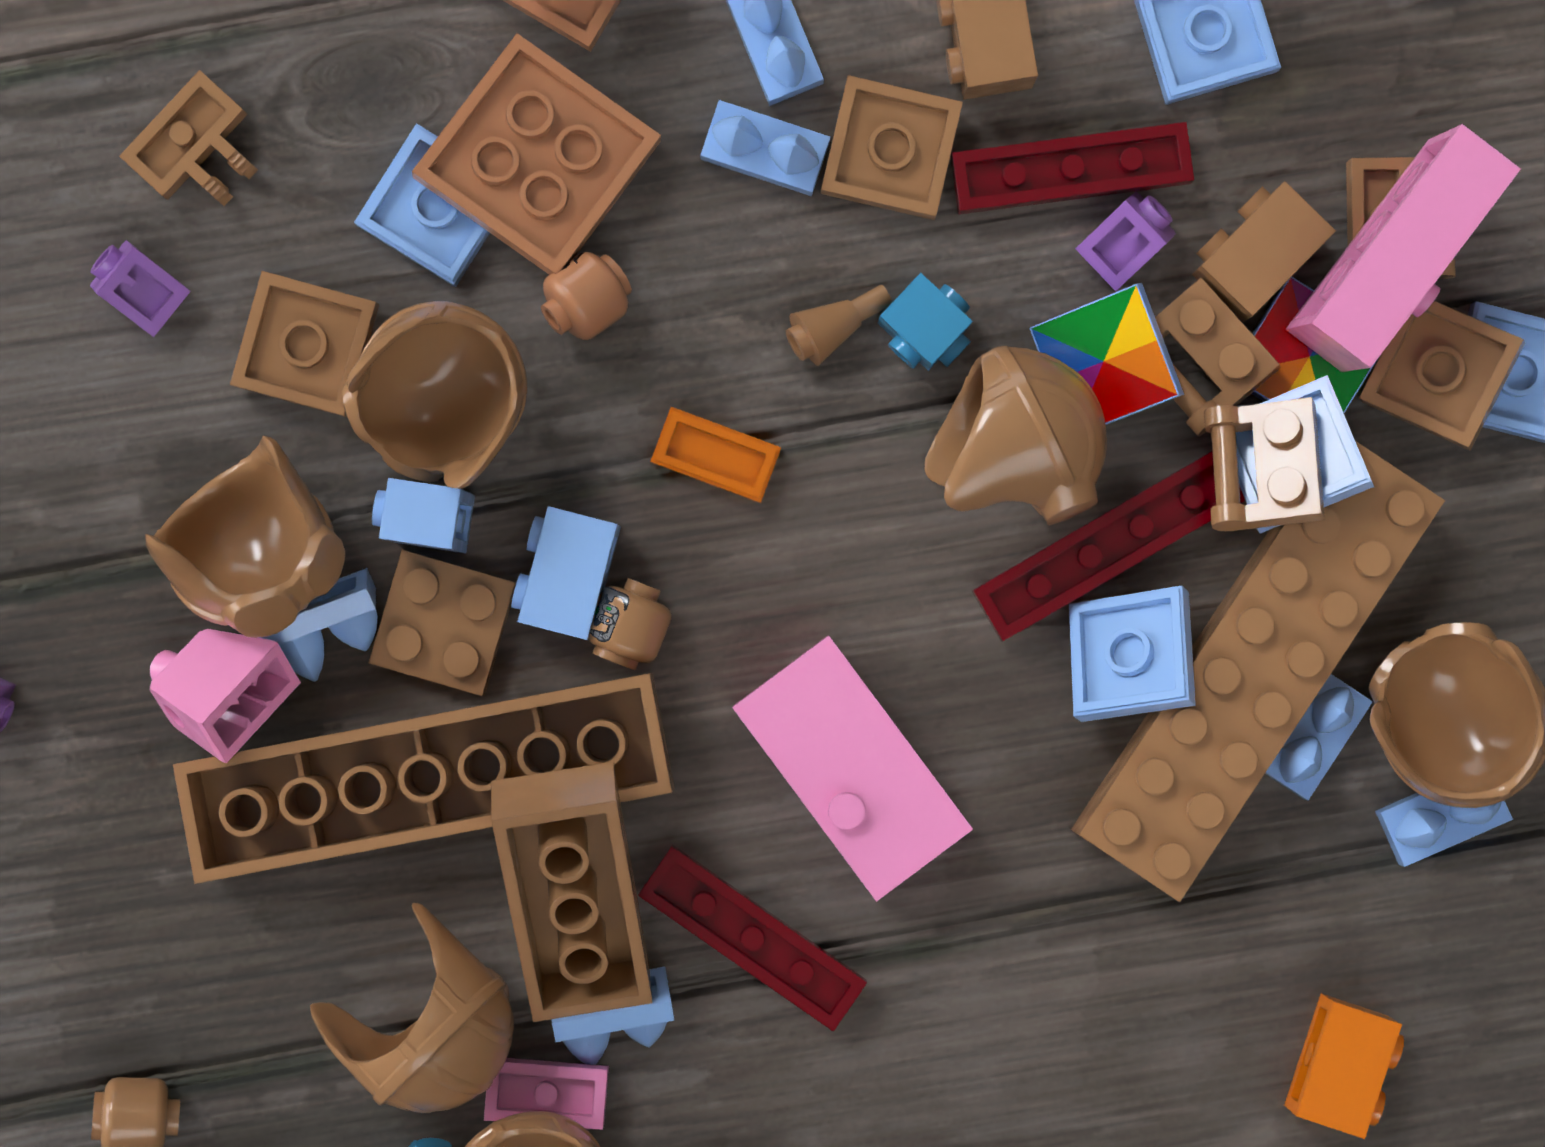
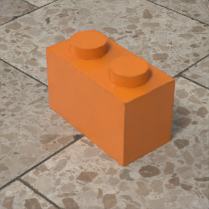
(1345, 1066)

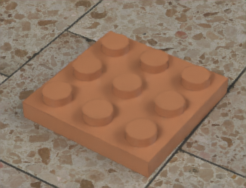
(536, 156)

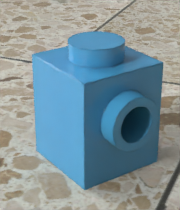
(927, 324)

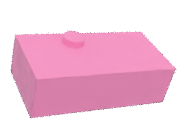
(1403, 250)
(852, 768)

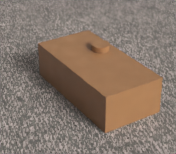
(571, 891)

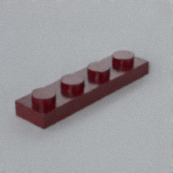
(1072, 168)
(753, 938)

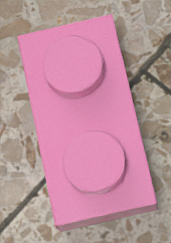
(549, 1086)

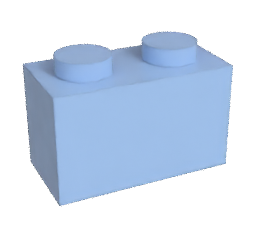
(424, 515)
(566, 571)

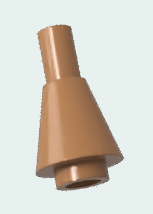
(823, 329)

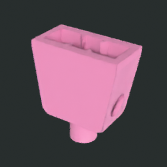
(221, 688)

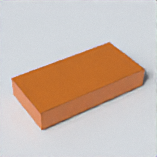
(715, 455)

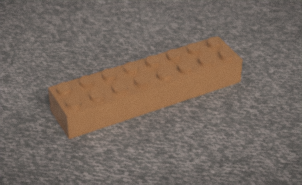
(1254, 679)
(410, 776)

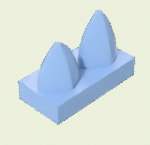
(776, 47)
(765, 148)
(345, 610)
(1319, 737)
(1424, 827)
(589, 1033)

